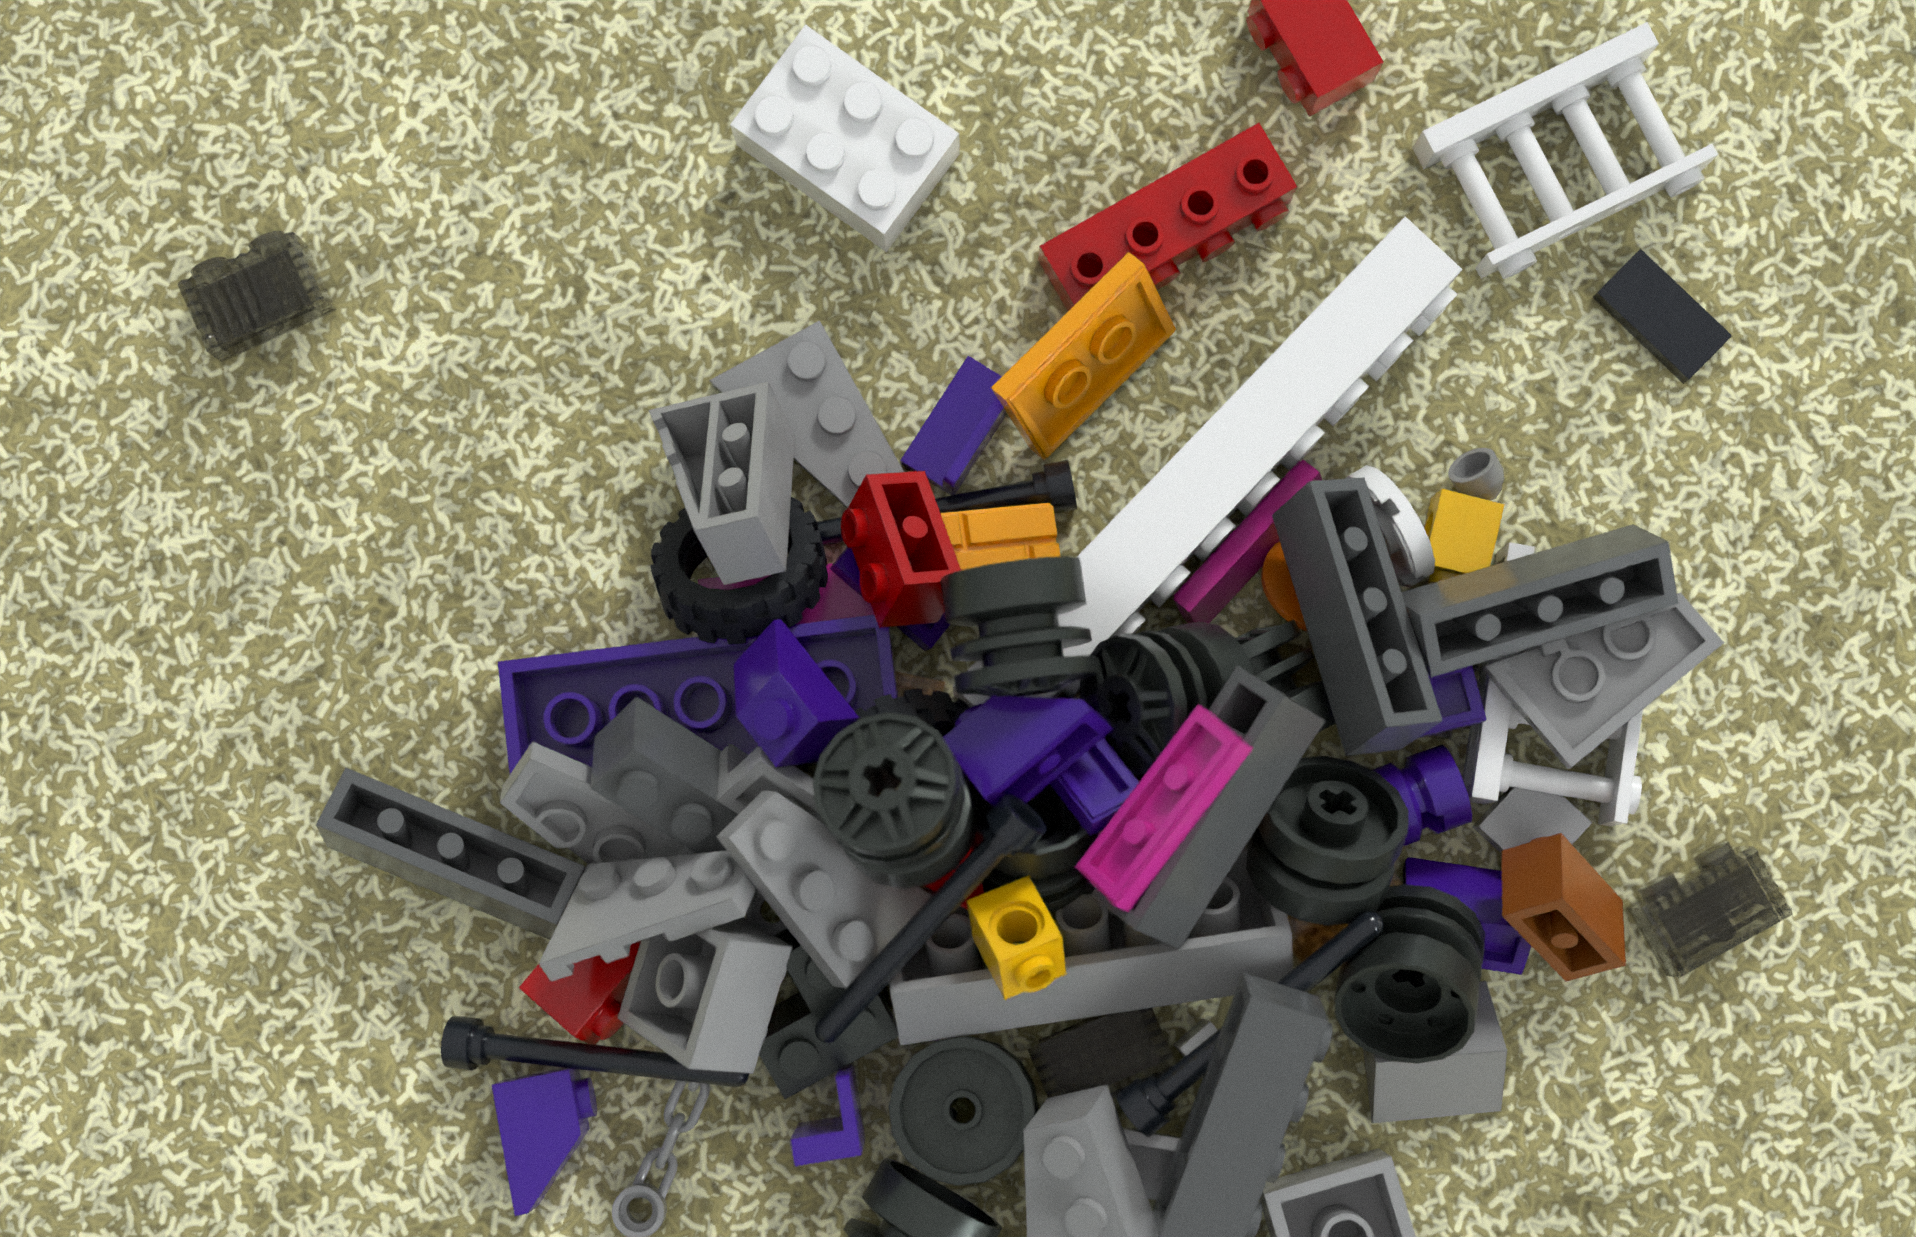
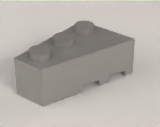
(734, 476)
(1083, 1171)

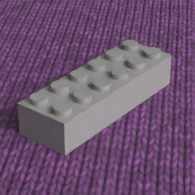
(1107, 962)

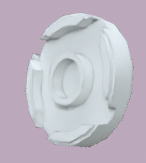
(1401, 528)

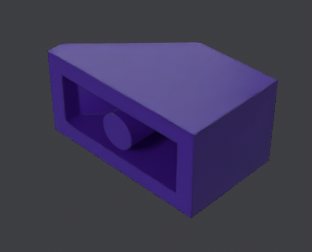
(787, 699)
(1023, 742)
(540, 1128)

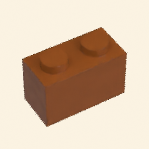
(1562, 907)

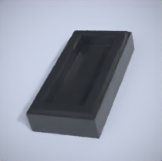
(1662, 316)

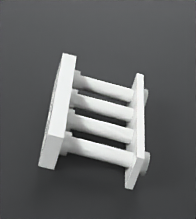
(1565, 91)
(1492, 770)

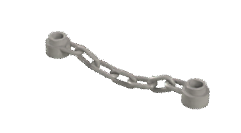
(620, 1211)

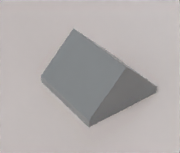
(1457, 1085)

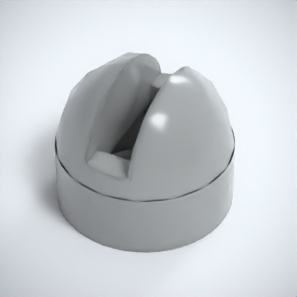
(1477, 474)

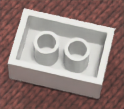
(845, 138)

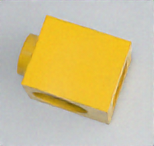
(1461, 533)
(1010, 916)

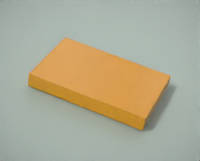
(1085, 357)

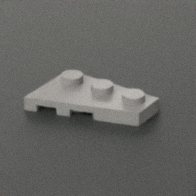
(830, 420)
(1599, 679)
(557, 803)
(816, 888)
(642, 899)

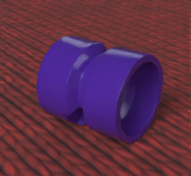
(1430, 791)

